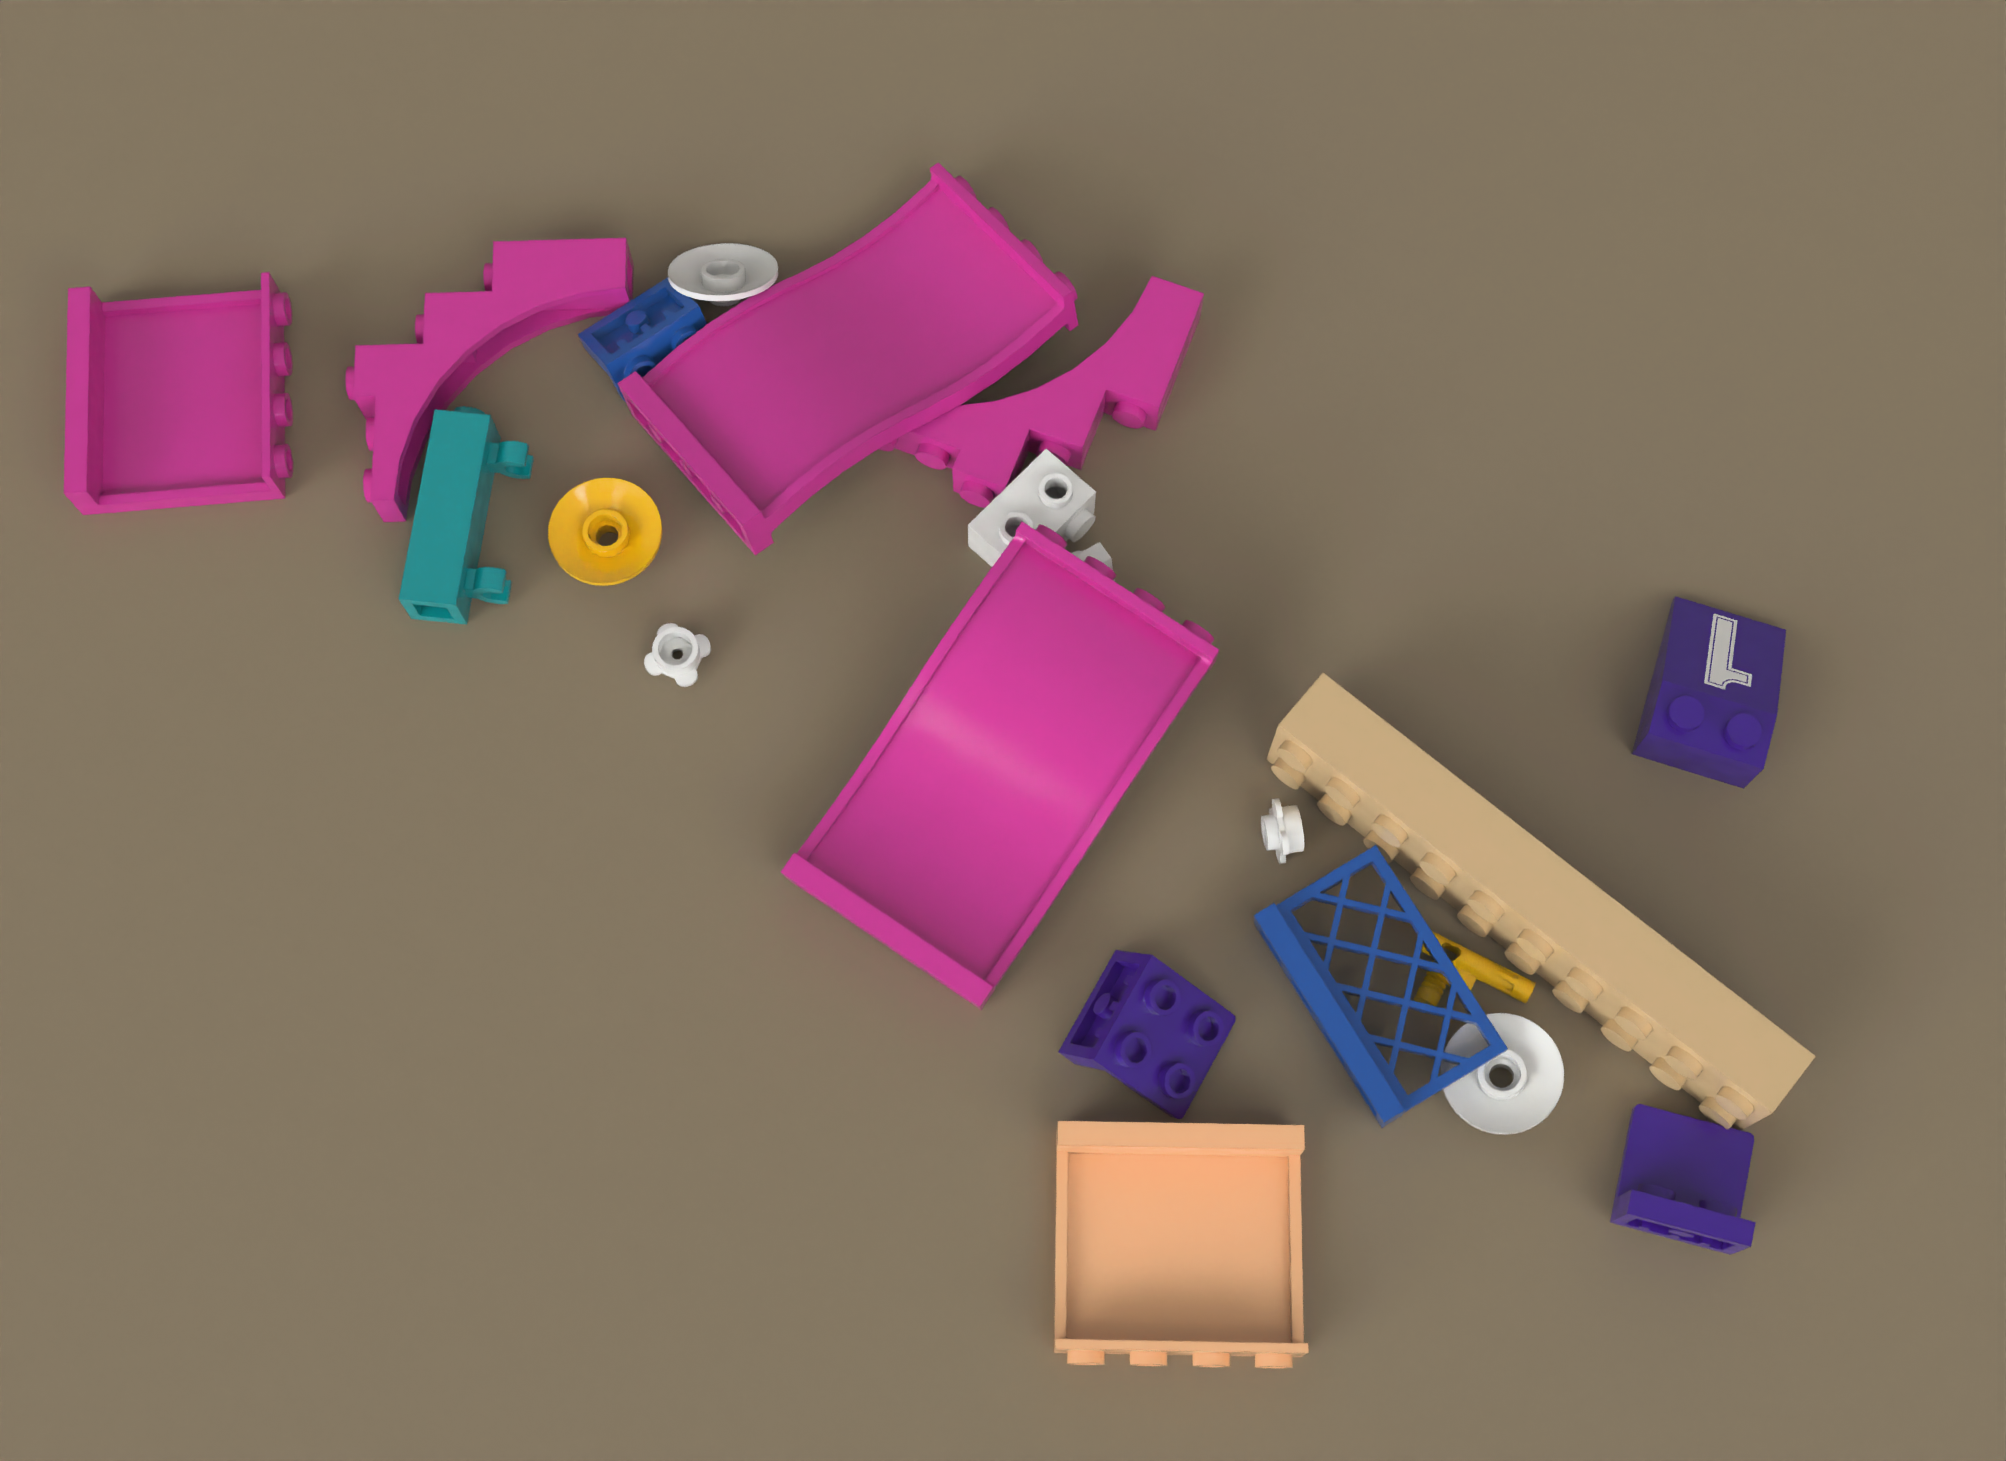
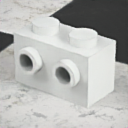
(1041, 495)

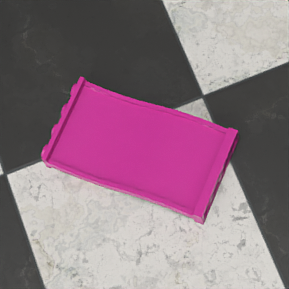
(849, 355)
(1003, 763)

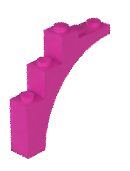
(462, 333)
(1122, 378)

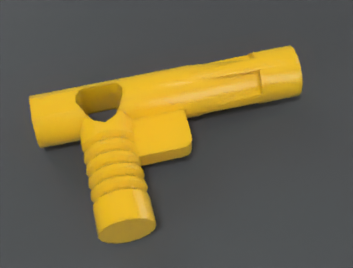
(1472, 967)

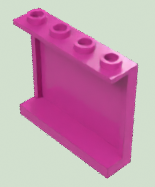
(177, 400)

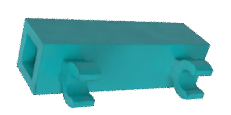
(452, 514)

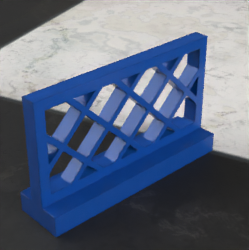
(1332, 1010)

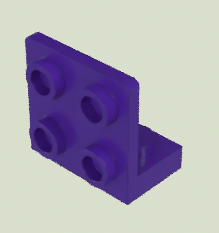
(1149, 1031)
(1684, 1180)

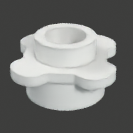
(672, 639)
(1282, 830)

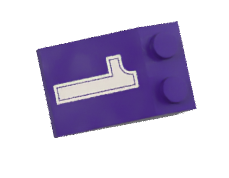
(1713, 694)

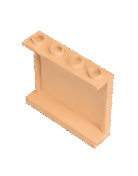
(1179, 1242)

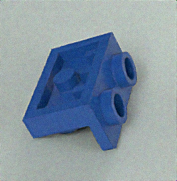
(642, 332)

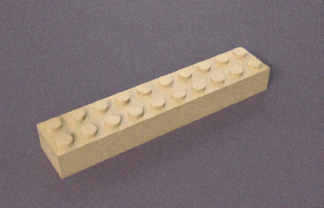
(1536, 908)

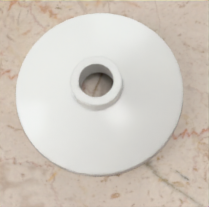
(723, 272)
(1535, 1073)

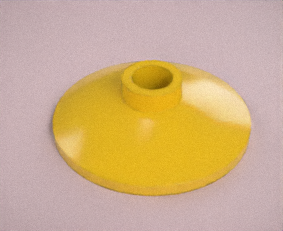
(601, 508)

